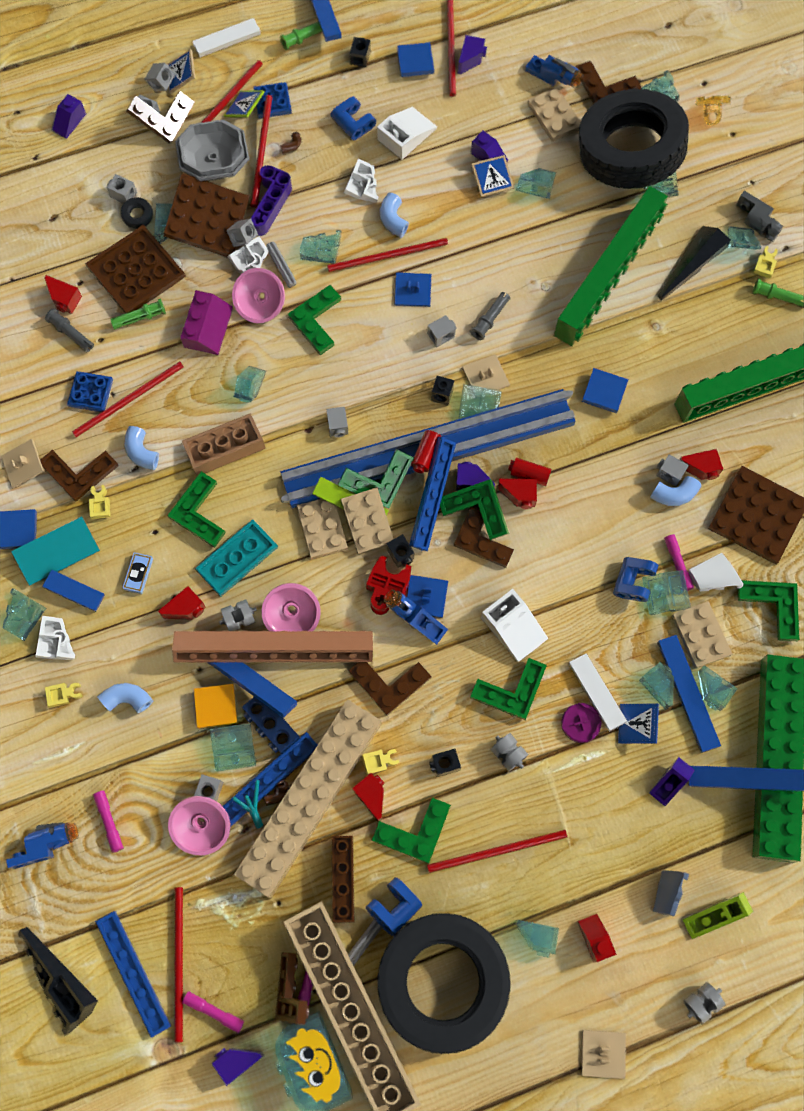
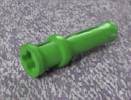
(297, 36)
(772, 290)
(147, 311)

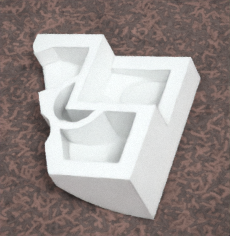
(362, 182)
(249, 255)
(715, 574)
(54, 640)

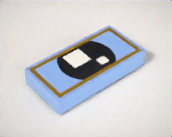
(138, 573)

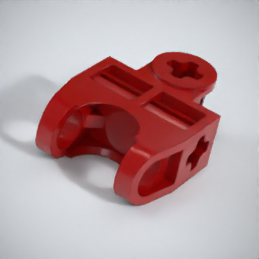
(382, 581)

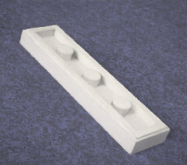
(226, 37)
(597, 692)

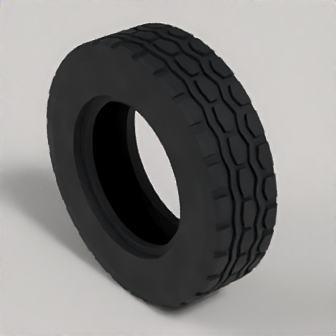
(627, 109)
(492, 994)

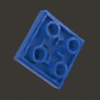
(415, 59)
(280, 99)
(605, 390)
(90, 391)
(17, 528)

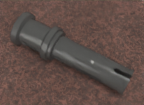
(486, 321)
(63, 325)

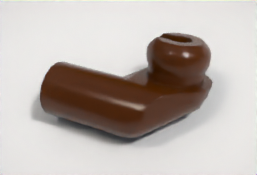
(293, 145)
(280, 792)

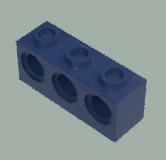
(280, 728)

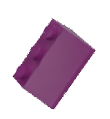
(206, 323)

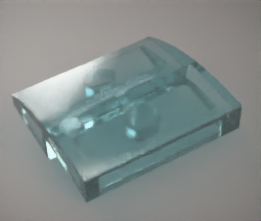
(667, 592)
(233, 747)

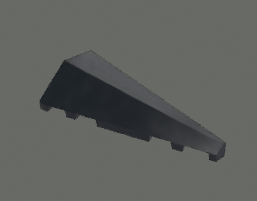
(705, 246)
(66, 992)

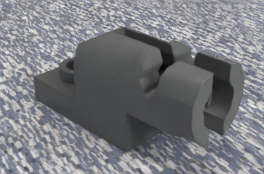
(759, 216)

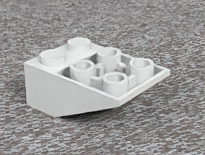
(404, 131)
(514, 625)

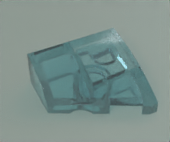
(664, 85)
(320, 247)
(478, 400)
(22, 615)

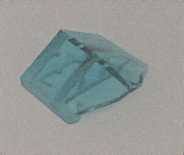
(743, 238)

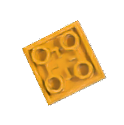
(215, 706)

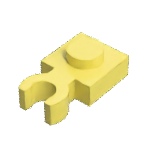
(766, 263)
(99, 505)
(60, 694)
(376, 761)

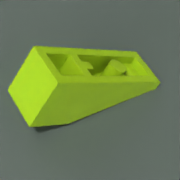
(718, 915)

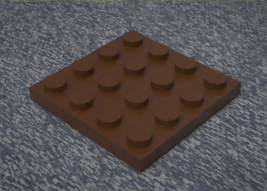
(204, 214)
(135, 270)
(758, 515)

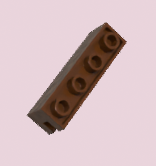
(343, 879)

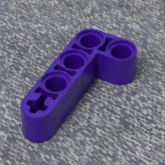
(274, 198)

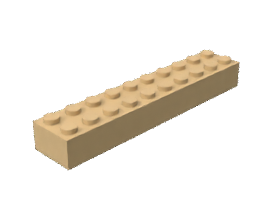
(308, 799)
(351, 1011)

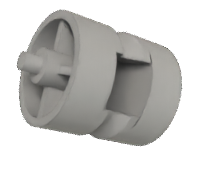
(238, 615)
(509, 752)
(704, 1003)

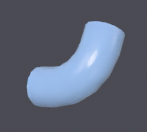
(389, 216)
(136, 451)
(676, 496)
(125, 693)

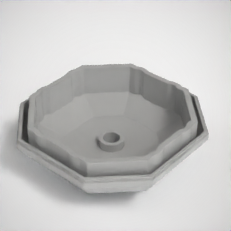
(212, 150)

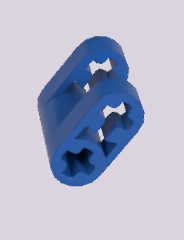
(343, 117)
(629, 569)
(401, 914)

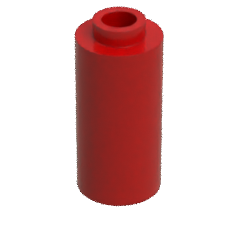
(425, 452)
(528, 470)

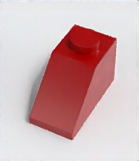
(63, 294)
(704, 464)
(519, 491)
(183, 606)
(371, 794)
(596, 938)

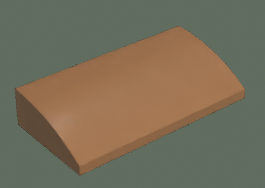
(224, 444)

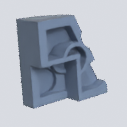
(669, 892)

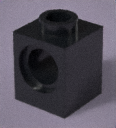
(360, 52)
(442, 390)
(400, 543)
(451, 756)

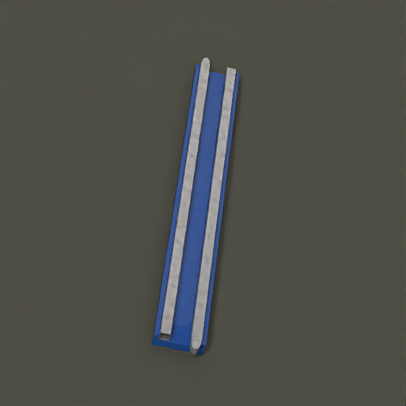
(472, 436)

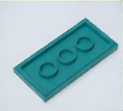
(55, 550)
(236, 558)

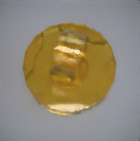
(713, 104)

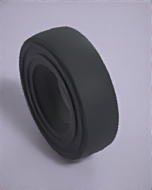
(131, 204)

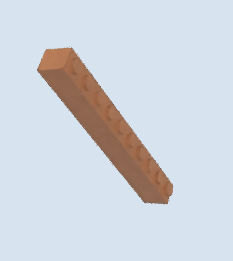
(273, 646)

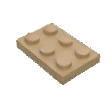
(554, 114)
(367, 520)
(322, 528)
(701, 634)

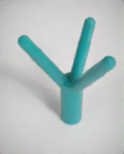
(252, 809)

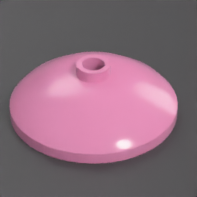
(247, 295)
(278, 616)
(198, 836)

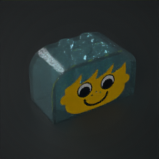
(311, 1066)

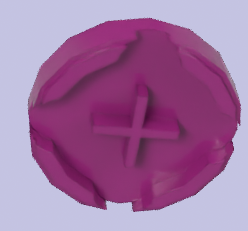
(581, 723)

